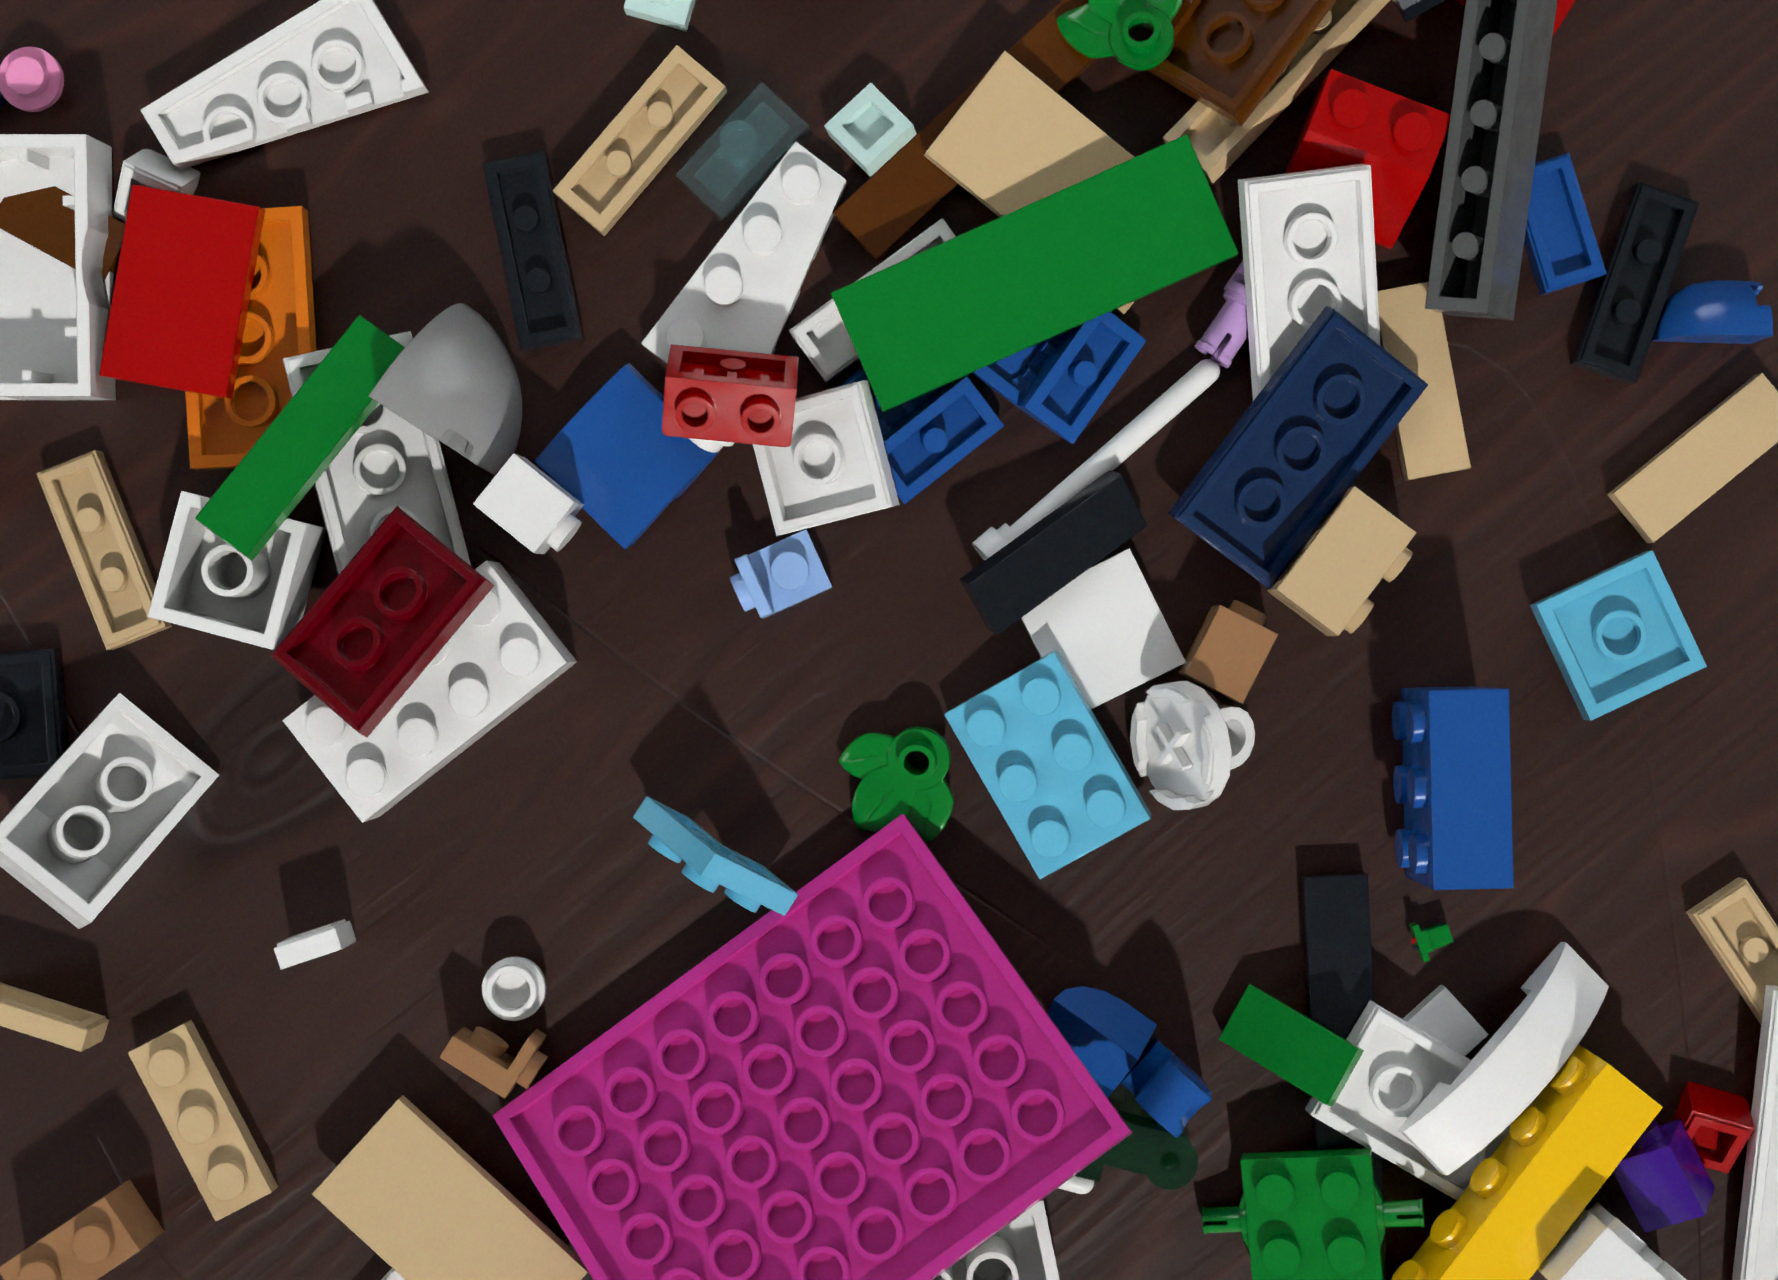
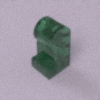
(1149, 1151)

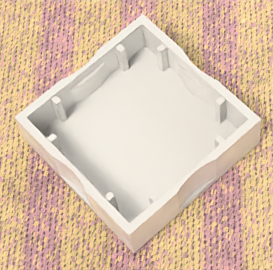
(49, 311)

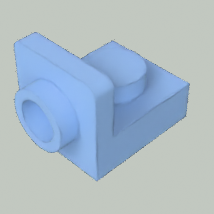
(780, 575)

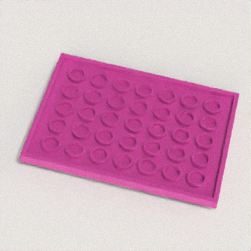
(818, 1095)

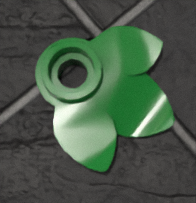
(1105, 29)
(894, 786)

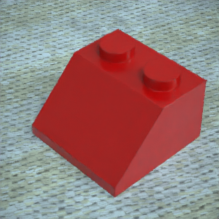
(1372, 126)

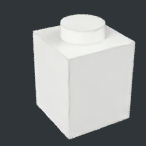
(530, 506)

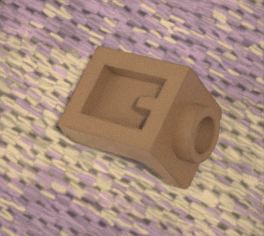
(485, 1059)

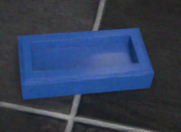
(1559, 229)

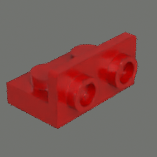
(730, 396)

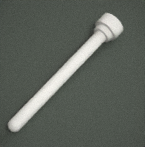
(1109, 455)

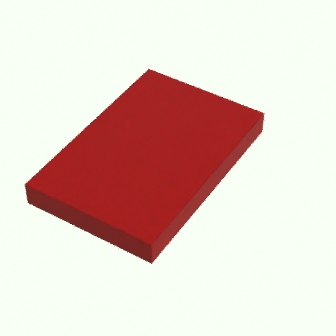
(182, 292)

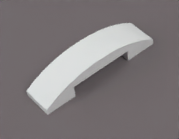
(1511, 1066)

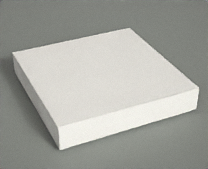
(833, 463)
(1106, 630)

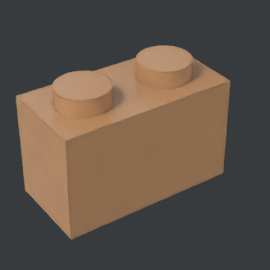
(89, 1241)

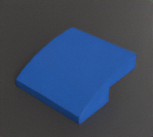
(1066, 375)
(931, 432)
(621, 460)

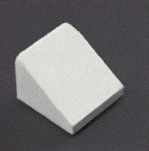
(153, 171)

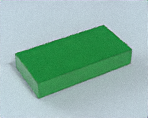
(1291, 1045)

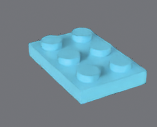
(1048, 764)

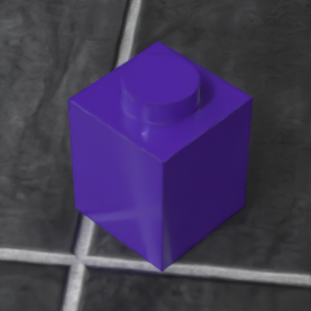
(1664, 1177)

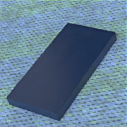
(1298, 447)

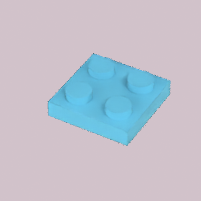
(1618, 635)

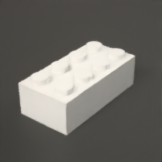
(470, 686)

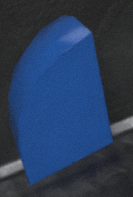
(1715, 314)
(1102, 1032)

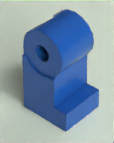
(1166, 1087)

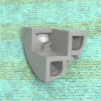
(458, 387)

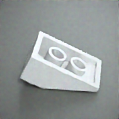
(100, 811)

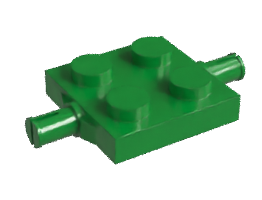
(1312, 1215)

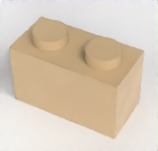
(1344, 564)

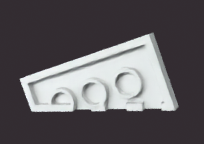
(296, 77)
(758, 266)

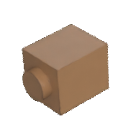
(1229, 650)

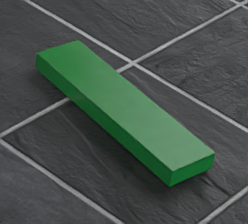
(301, 441)

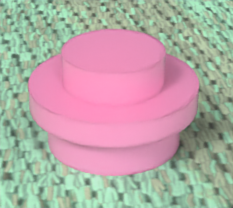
(31, 79)

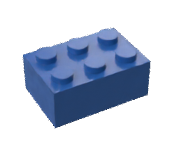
(1454, 787)

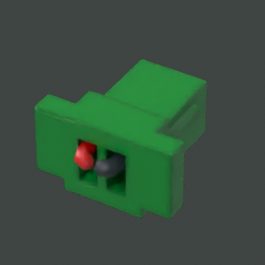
(1429, 938)

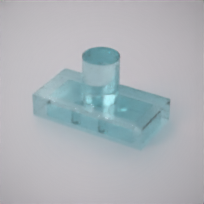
(742, 152)

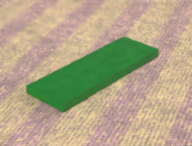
(1035, 273)

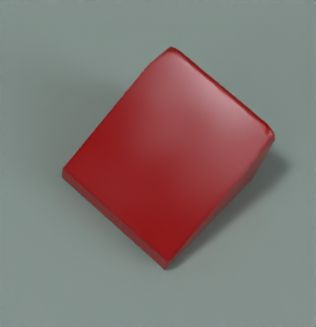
(1716, 1124)

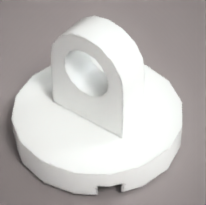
(1186, 745)

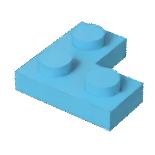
(711, 862)

